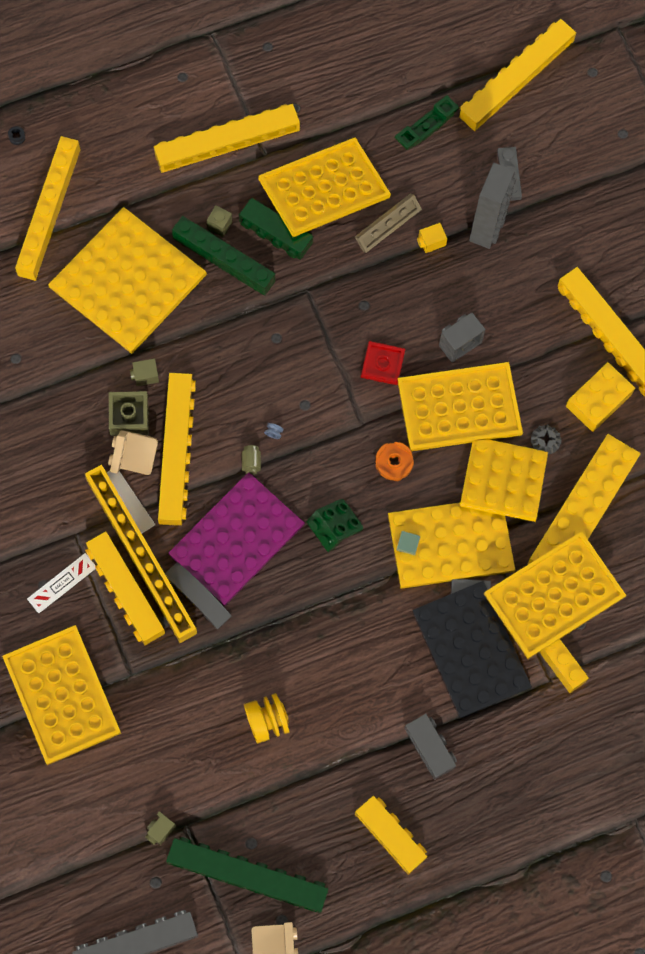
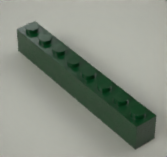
(247, 875)

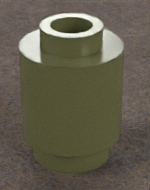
(251, 459)

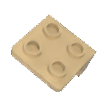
(133, 453)
(274, 939)

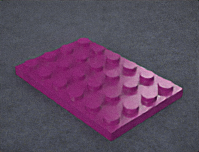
(236, 538)

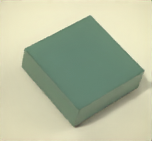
(408, 543)

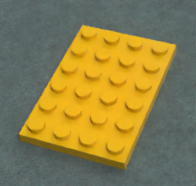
(324, 186)
(459, 406)
(452, 544)
(554, 594)
(61, 695)

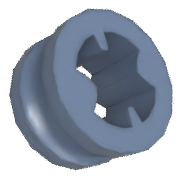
(273, 431)

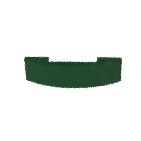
(427, 124)

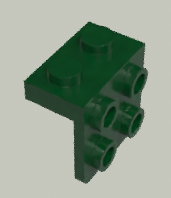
(334, 524)

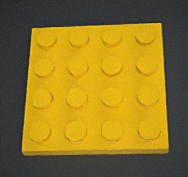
(504, 479)

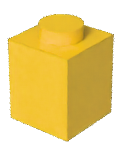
(432, 238)

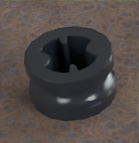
(16, 129)

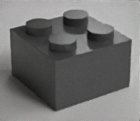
(461, 337)

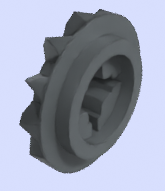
(539, 444)

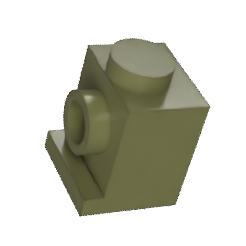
(159, 829)

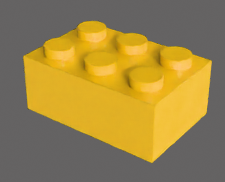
(600, 397)

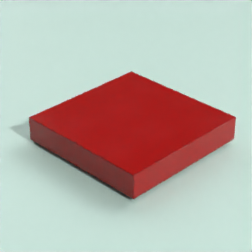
(383, 363)

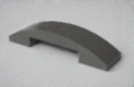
(198, 595)

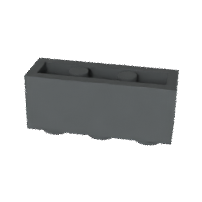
(431, 746)

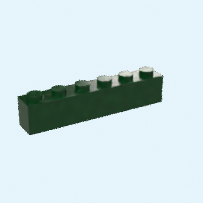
(223, 255)

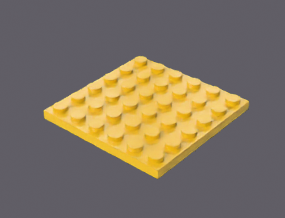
(127, 280)

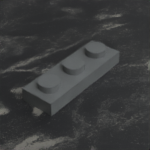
(508, 158)

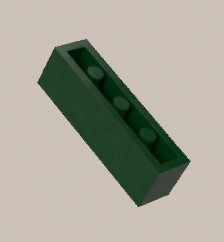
(271, 226)

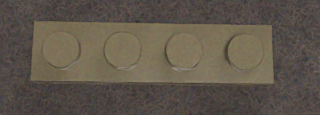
(388, 223)

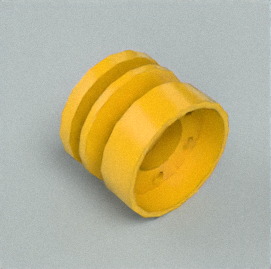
(266, 718)

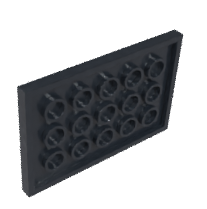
(471, 650)

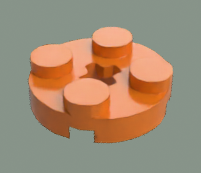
(384, 465)

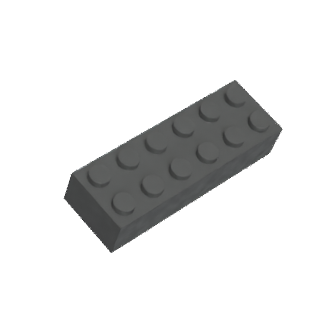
(492, 206)

